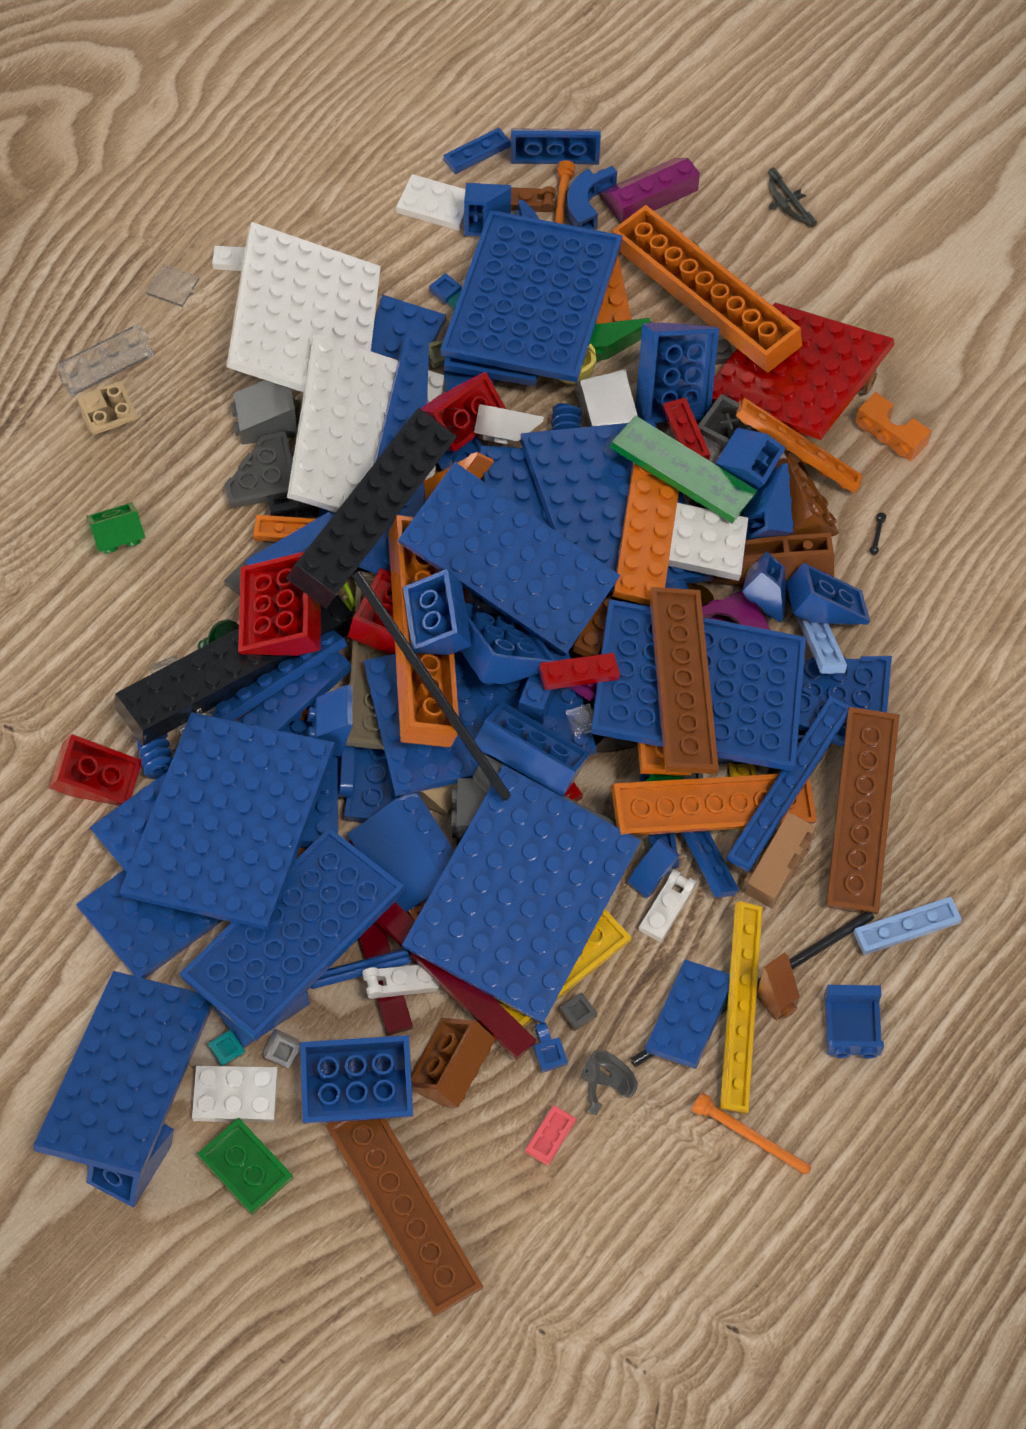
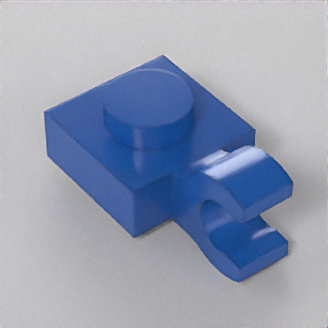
(549, 1051)

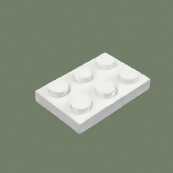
(433, 202)
(235, 1093)

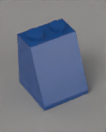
(129, 1188)

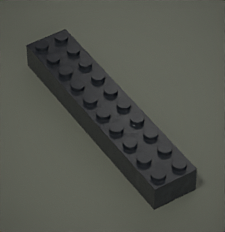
(371, 508)
(204, 680)

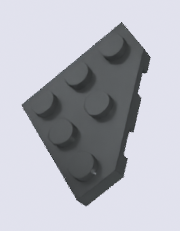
(262, 472)

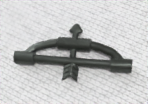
(783, 202)

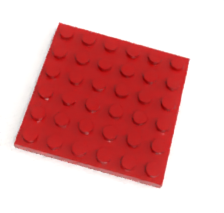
(812, 383)

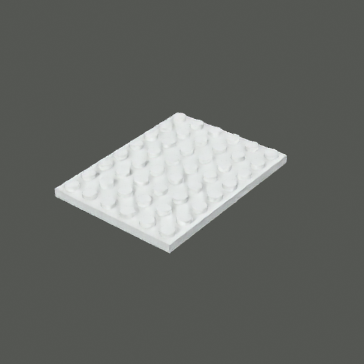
(289, 296)
(342, 420)

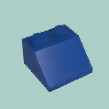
(332, 717)

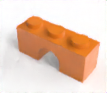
(905, 439)

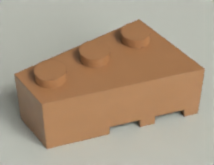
(780, 860)

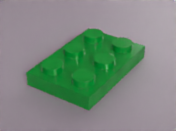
(245, 1166)

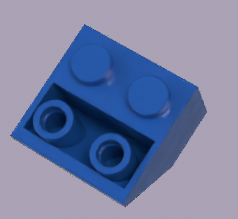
(479, 201)
(750, 456)
(767, 586)

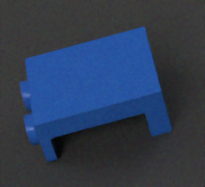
(853, 1020)

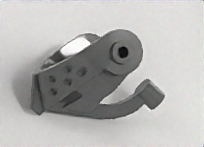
(620, 1079)

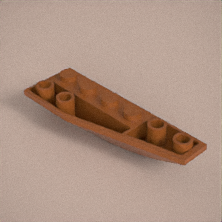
(808, 505)
(790, 552)

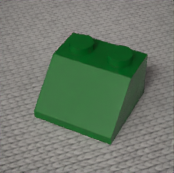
(116, 527)

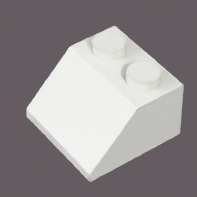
(503, 424)

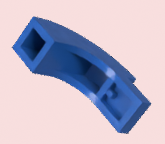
(582, 190)

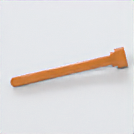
(565, 171)
(706, 1107)

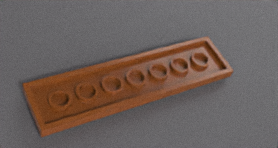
(683, 681)
(862, 811)
(406, 1212)

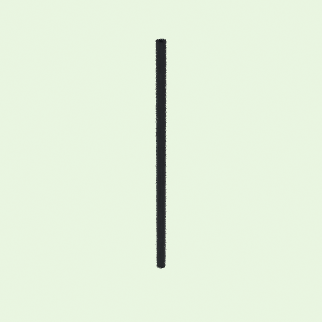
(432, 687)
(795, 961)

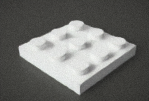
(707, 542)

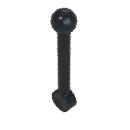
(881, 518)

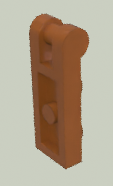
(531, 195)

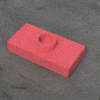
(550, 1135)

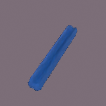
(355, 969)

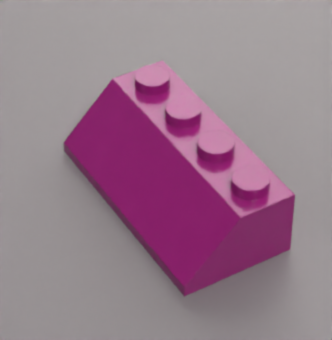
(652, 188)

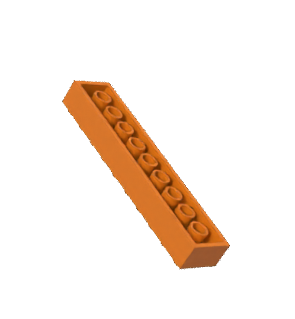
(708, 289)
(419, 713)

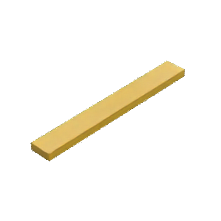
(741, 1008)

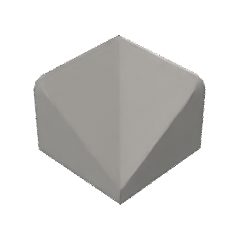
(281, 1048)

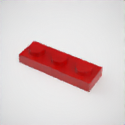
(685, 426)
(579, 671)

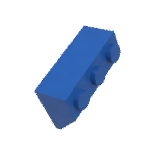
(437, 614)

